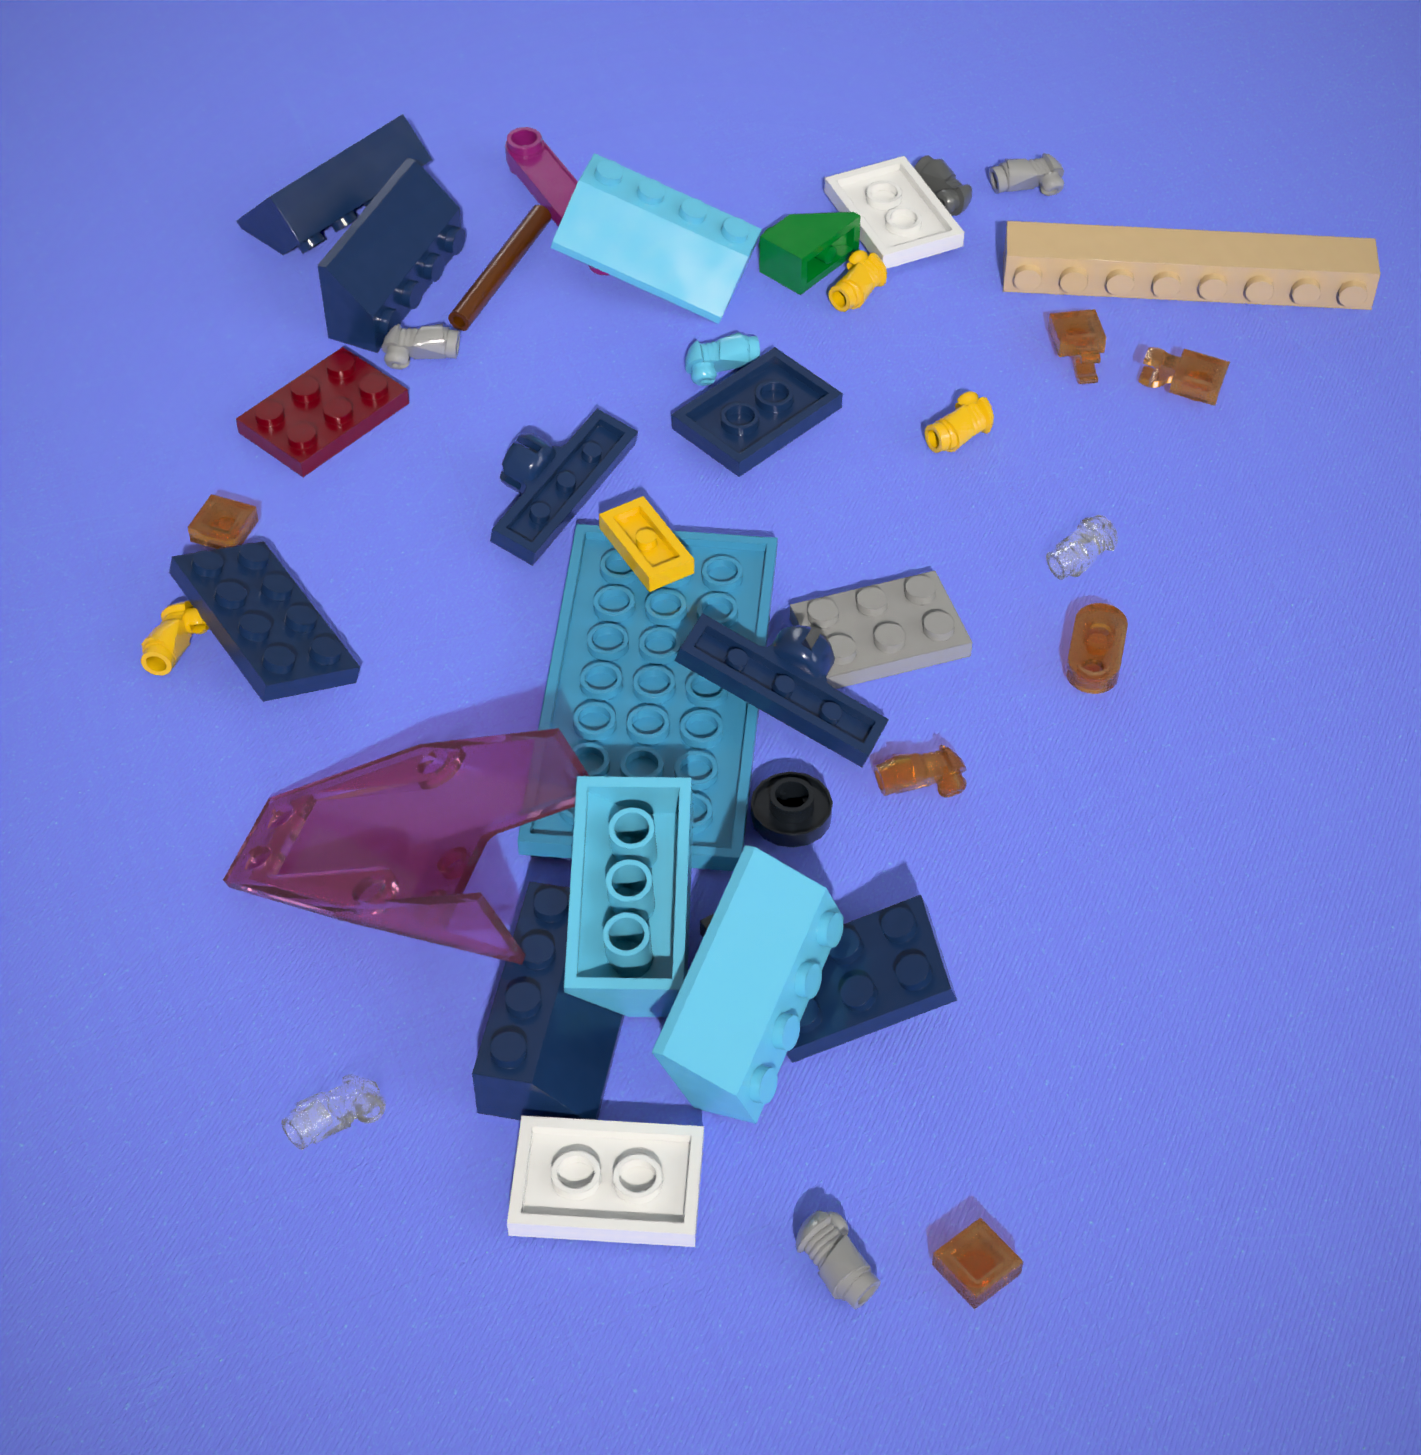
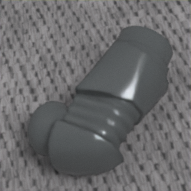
(944, 184)

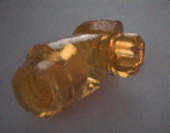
(916, 771)

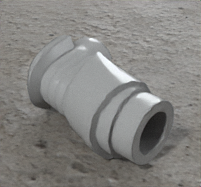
(1027, 174)
(420, 343)
(838, 1260)

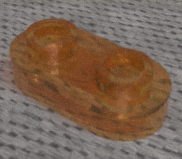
(1096, 648)

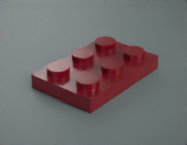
(322, 411)

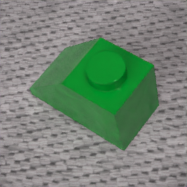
(808, 247)

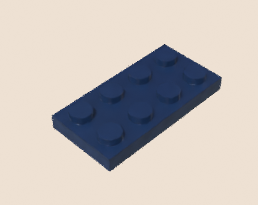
(264, 621)

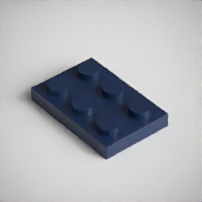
(756, 411)
(876, 977)

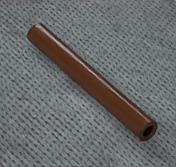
(499, 268)

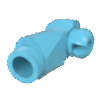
(725, 354)

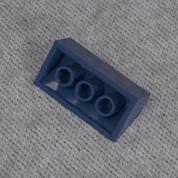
(333, 190)
(389, 258)
(540, 1045)

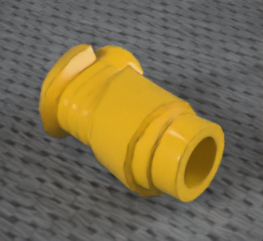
(856, 286)
(956, 428)
(171, 638)

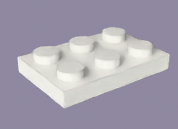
(897, 211)
(606, 1181)

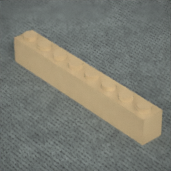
(1190, 265)

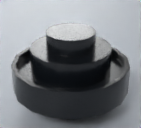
(791, 809)

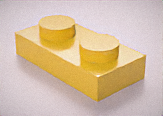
(646, 543)

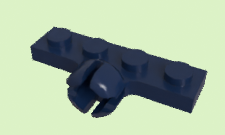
(556, 482)
(785, 683)

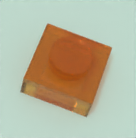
(222, 523)
(977, 1263)

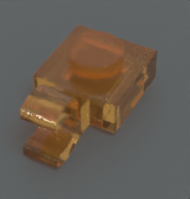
(1079, 336)
(1191, 375)

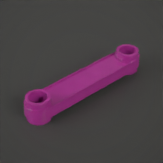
(541, 172)

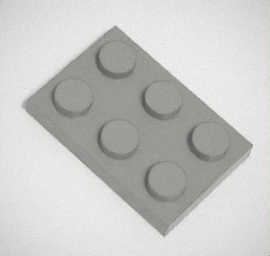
(885, 628)

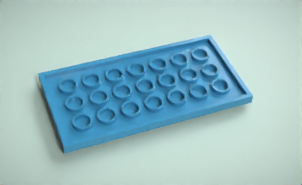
(638, 709)

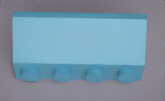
(656, 238)
(630, 893)
(749, 987)

